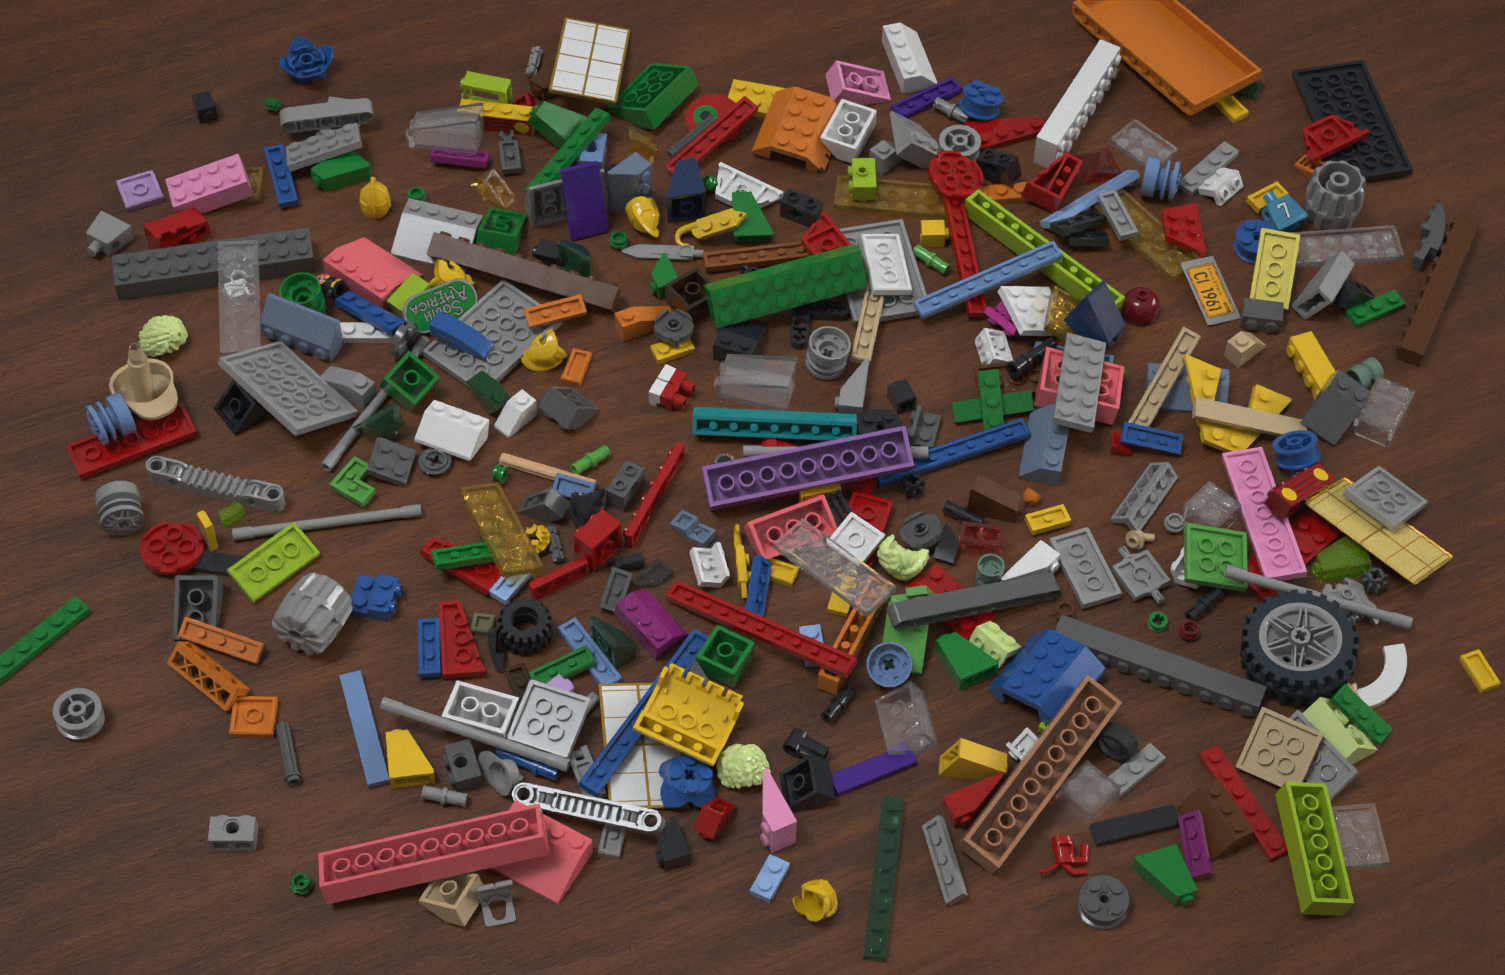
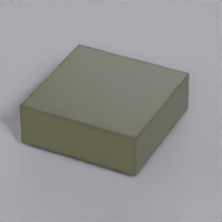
(481, 623)

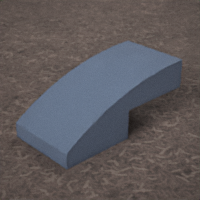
(691, 528)

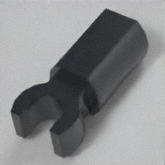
(626, 562)

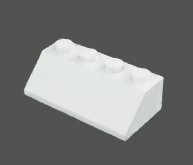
(907, 58)

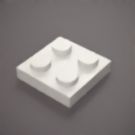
(858, 537)

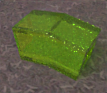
(231, 514)

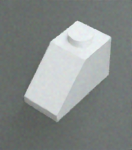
(516, 413)

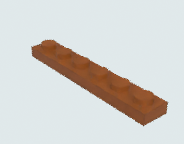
(753, 256)

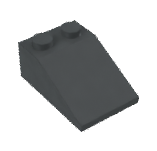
(1335, 407)
(198, 599)

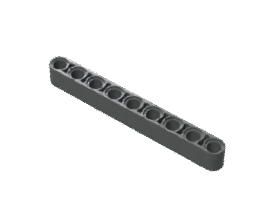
(973, 601)

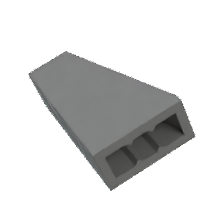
(1324, 285)

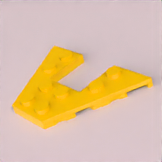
(1203, 383)

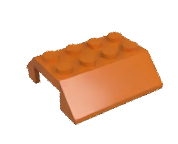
(795, 127)

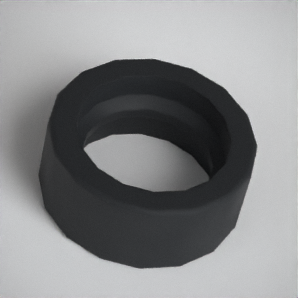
(1116, 742)

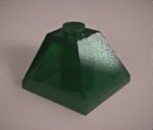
(574, 257)
(382, 423)
(612, 642)

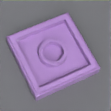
(140, 191)

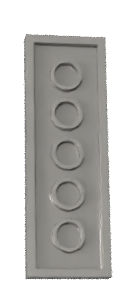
(1079, 383)

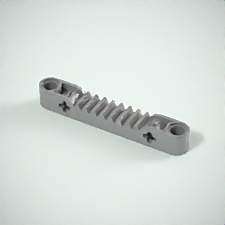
(180, 476)
(591, 808)

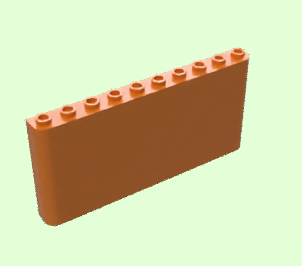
(1170, 49)

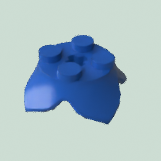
(305, 61)
(678, 791)

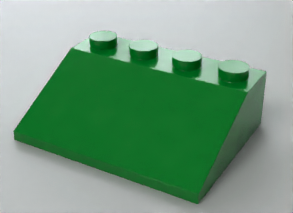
(654, 94)

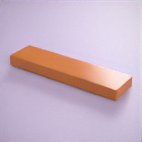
(221, 640)

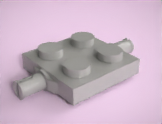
(1140, 575)

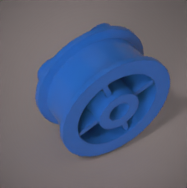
(980, 100)
(1248, 238)
(1296, 450)

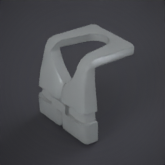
(489, 892)

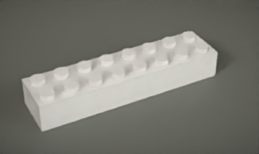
(1077, 104)

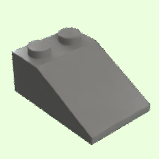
(913, 141)

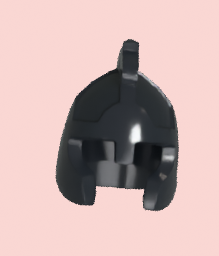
(585, 505)

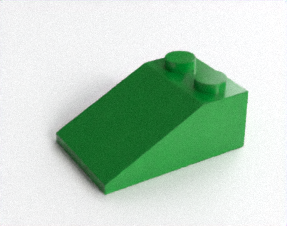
(502, 229)

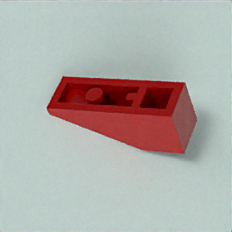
(966, 804)

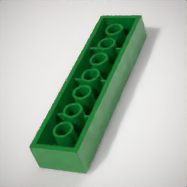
(785, 286)

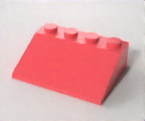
(368, 270)
(1109, 390)
(553, 873)

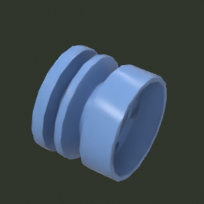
(1160, 178)
(113, 417)
(889, 677)

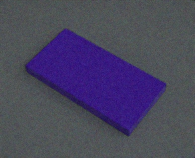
(584, 200)

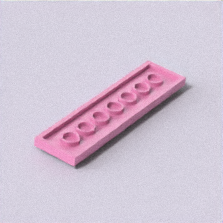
(1270, 537)

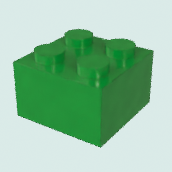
(409, 381)
(726, 656)

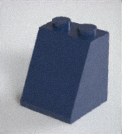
(686, 192)
(1097, 316)

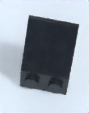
(740, 338)

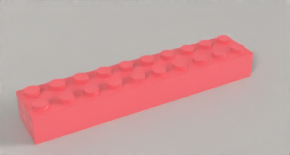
(433, 854)

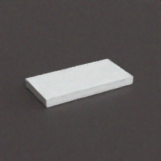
(885, 264)

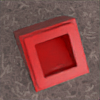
(525, 100)
(1116, 447)

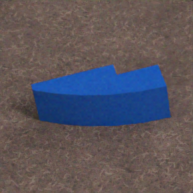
(460, 335)

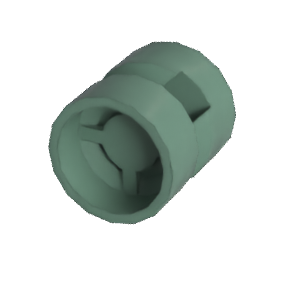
(1366, 372)
(989, 569)

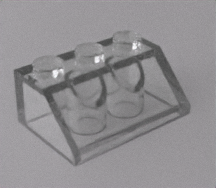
(906, 721)

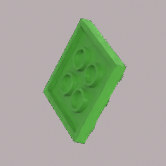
(1209, 552)

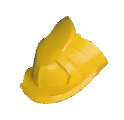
(374, 199)
(643, 215)
(444, 274)
(543, 354)
(817, 900)

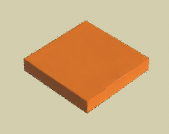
(253, 717)

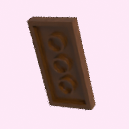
(1025, 382)

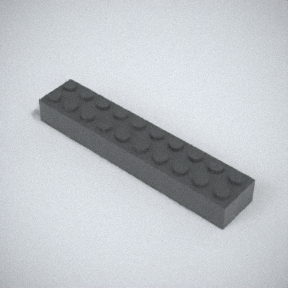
(197, 264)

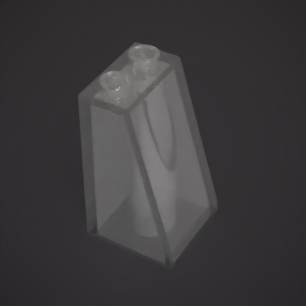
(448, 129)
(758, 380)

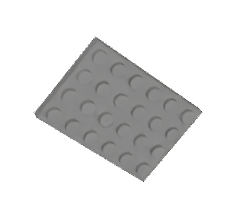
(894, 305)
(503, 322)
(287, 388)

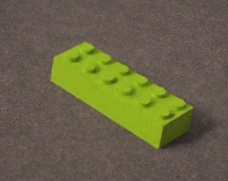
(1314, 849)

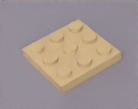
(1279, 748)

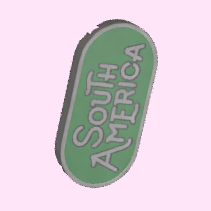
(451, 297)

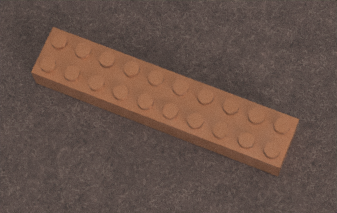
(1039, 774)

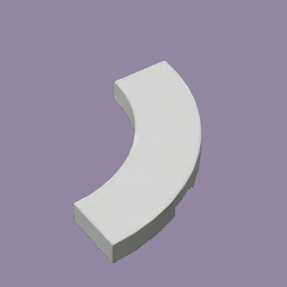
(1390, 679)

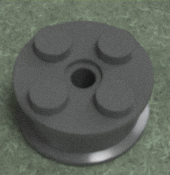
(1103, 902)

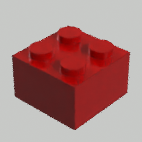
(598, 539)

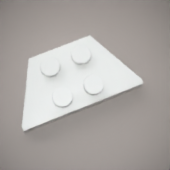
(731, 180)

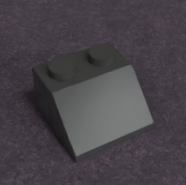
(567, 407)

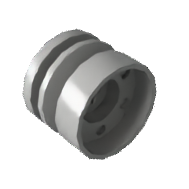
(827, 353)
(119, 508)

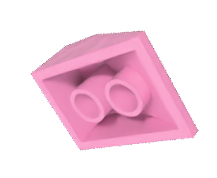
(857, 84)
(777, 819)

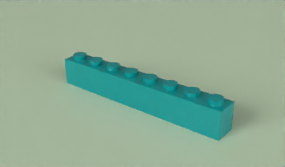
(773, 424)

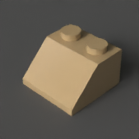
(453, 897)

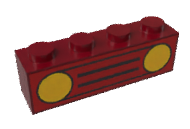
(1294, 493)

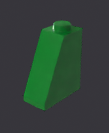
(555, 122)
(340, 171)
(755, 226)
(964, 660)
(1167, 875)

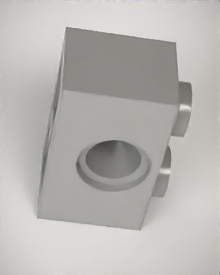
(243, 840)

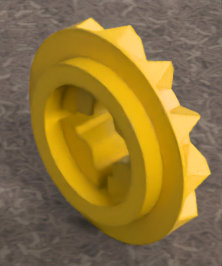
(542, 534)

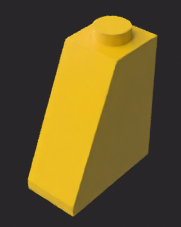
(406, 761)
(972, 761)

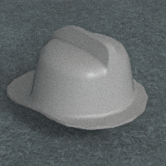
(499, 773)

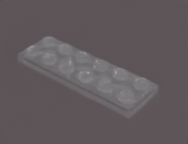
(1359, 244)
(239, 296)
(834, 567)

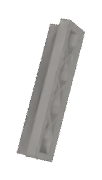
(1147, 497)

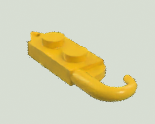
(711, 225)
(742, 561)

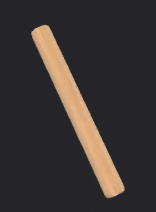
(536, 468)

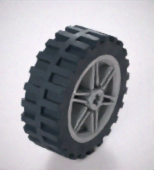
(1319, 636)

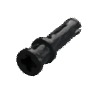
(1025, 360)

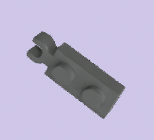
(509, 154)

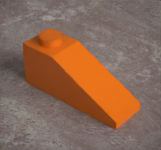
(637, 321)

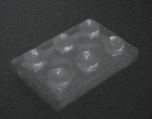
(1140, 142)
(1360, 836)

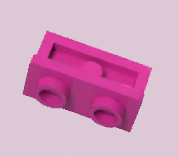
(1001, 316)

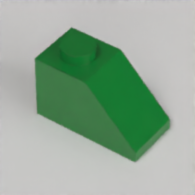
(661, 275)

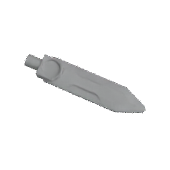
(674, 252)

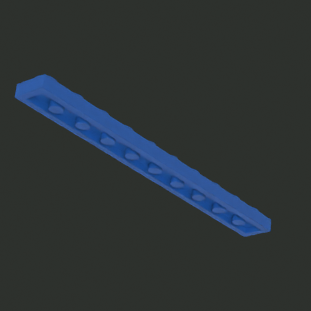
(626, 738)

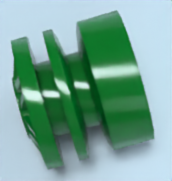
(304, 290)

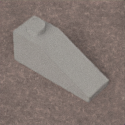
(351, 385)
(853, 392)

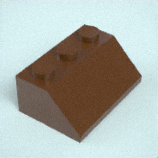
(1223, 821)

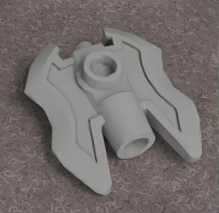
(1354, 592)

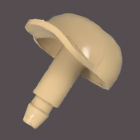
(145, 385)

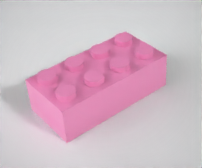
(210, 186)

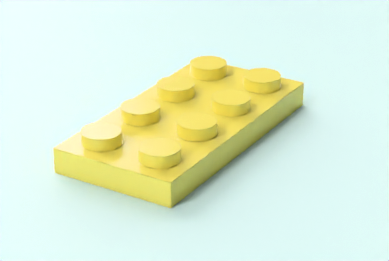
(1275, 266)

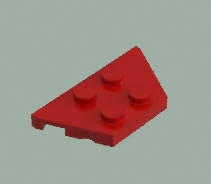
(1329, 137)
(1183, 228)
(824, 236)

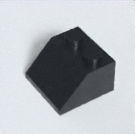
(239, 408)
(807, 784)

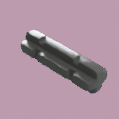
(555, 545)

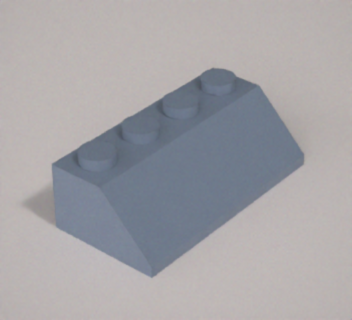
(301, 328)
(1179, 396)
(1044, 449)

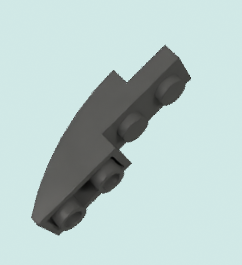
(1431, 237)

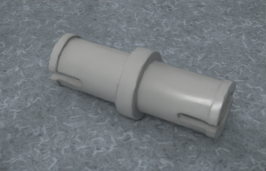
(950, 109)
(444, 796)

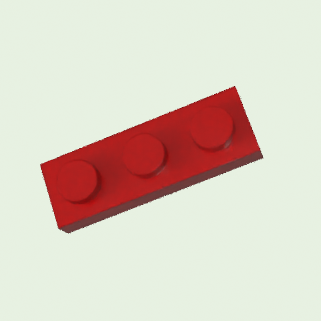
(559, 578)

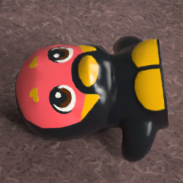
(331, 286)

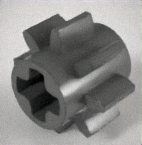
(1374, 580)

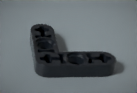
(805, 316)

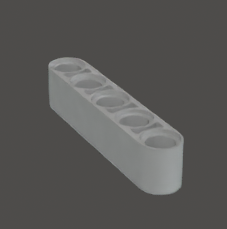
(326, 115)

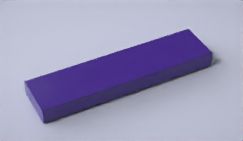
(925, 99)
(870, 771)

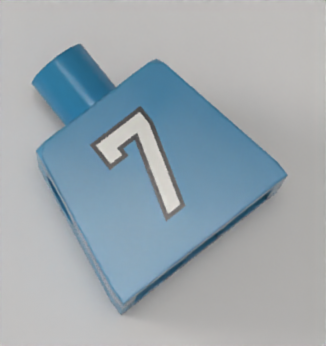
(1283, 212)

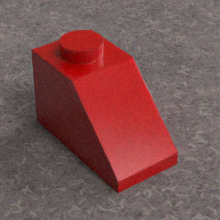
(714, 817)

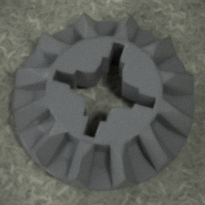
(431, 455)

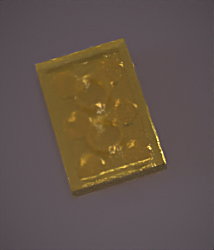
(1058, 308)

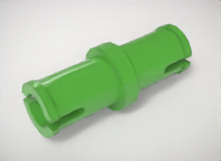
(931, 259)
(590, 460)

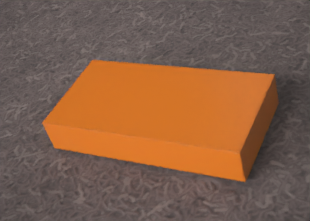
(576, 367)

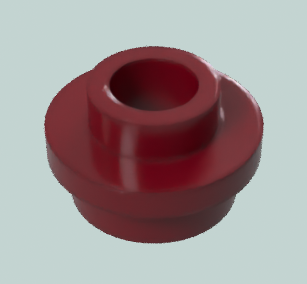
(1191, 626)

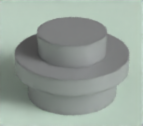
(1174, 523)

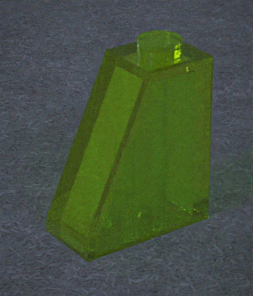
(1341, 560)

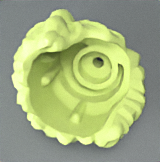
(162, 335)
(899, 561)
(741, 766)

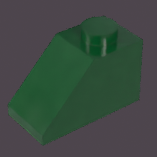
(488, 392)

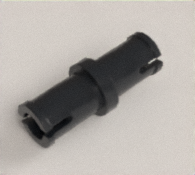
(961, 513)
(1204, 604)
(838, 703)

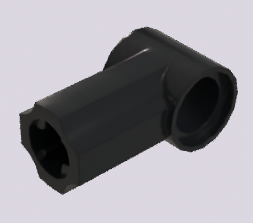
(801, 744)

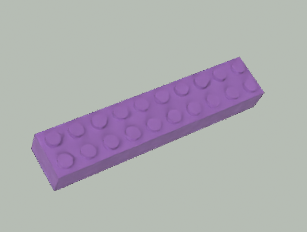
(807, 468)

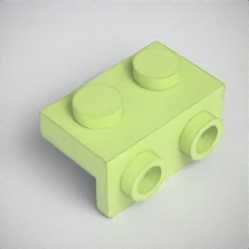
(994, 642)

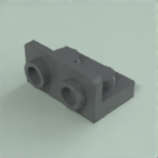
(924, 428)

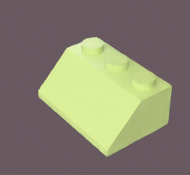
(1339, 730)

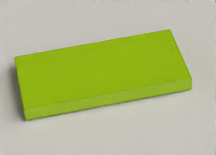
(273, 562)

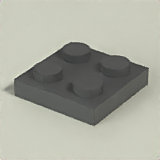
(390, 461)

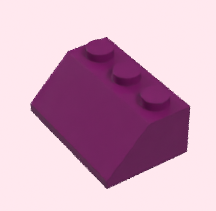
(649, 623)

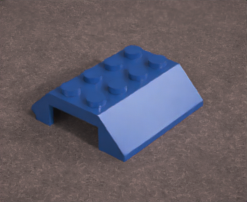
(1046, 672)

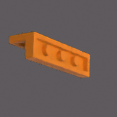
(212, 669)

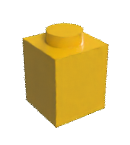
(933, 233)

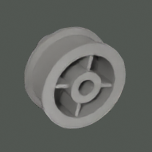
(960, 139)
(78, 714)

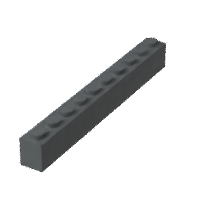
(1166, 668)

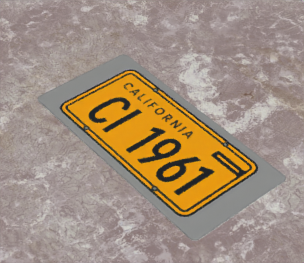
(1210, 290)

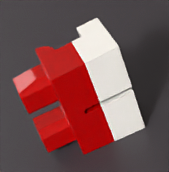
(669, 387)

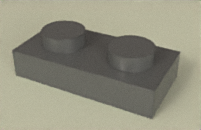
(615, 588)

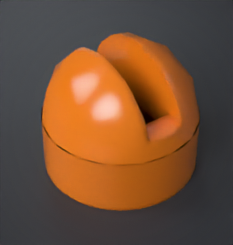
(1031, 496)

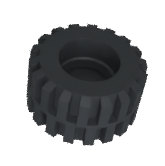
(525, 640)

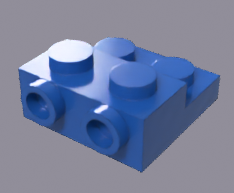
(376, 596)

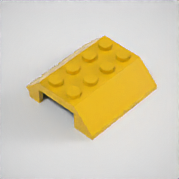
(690, 715)

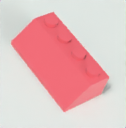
(768, 529)

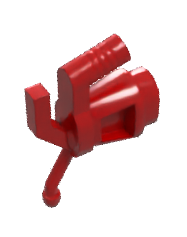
(1064, 853)

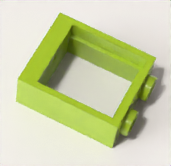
(486, 84)

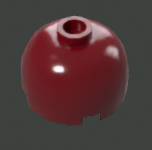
(1140, 306)

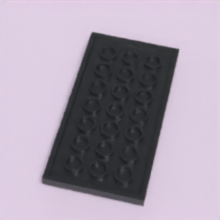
(1352, 95)

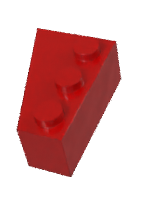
(1053, 183)
(176, 230)

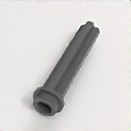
(688, 138)
(292, 776)

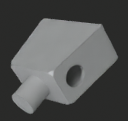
(107, 235)

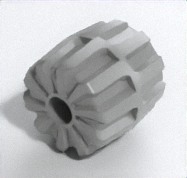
(1334, 196)
(312, 613)

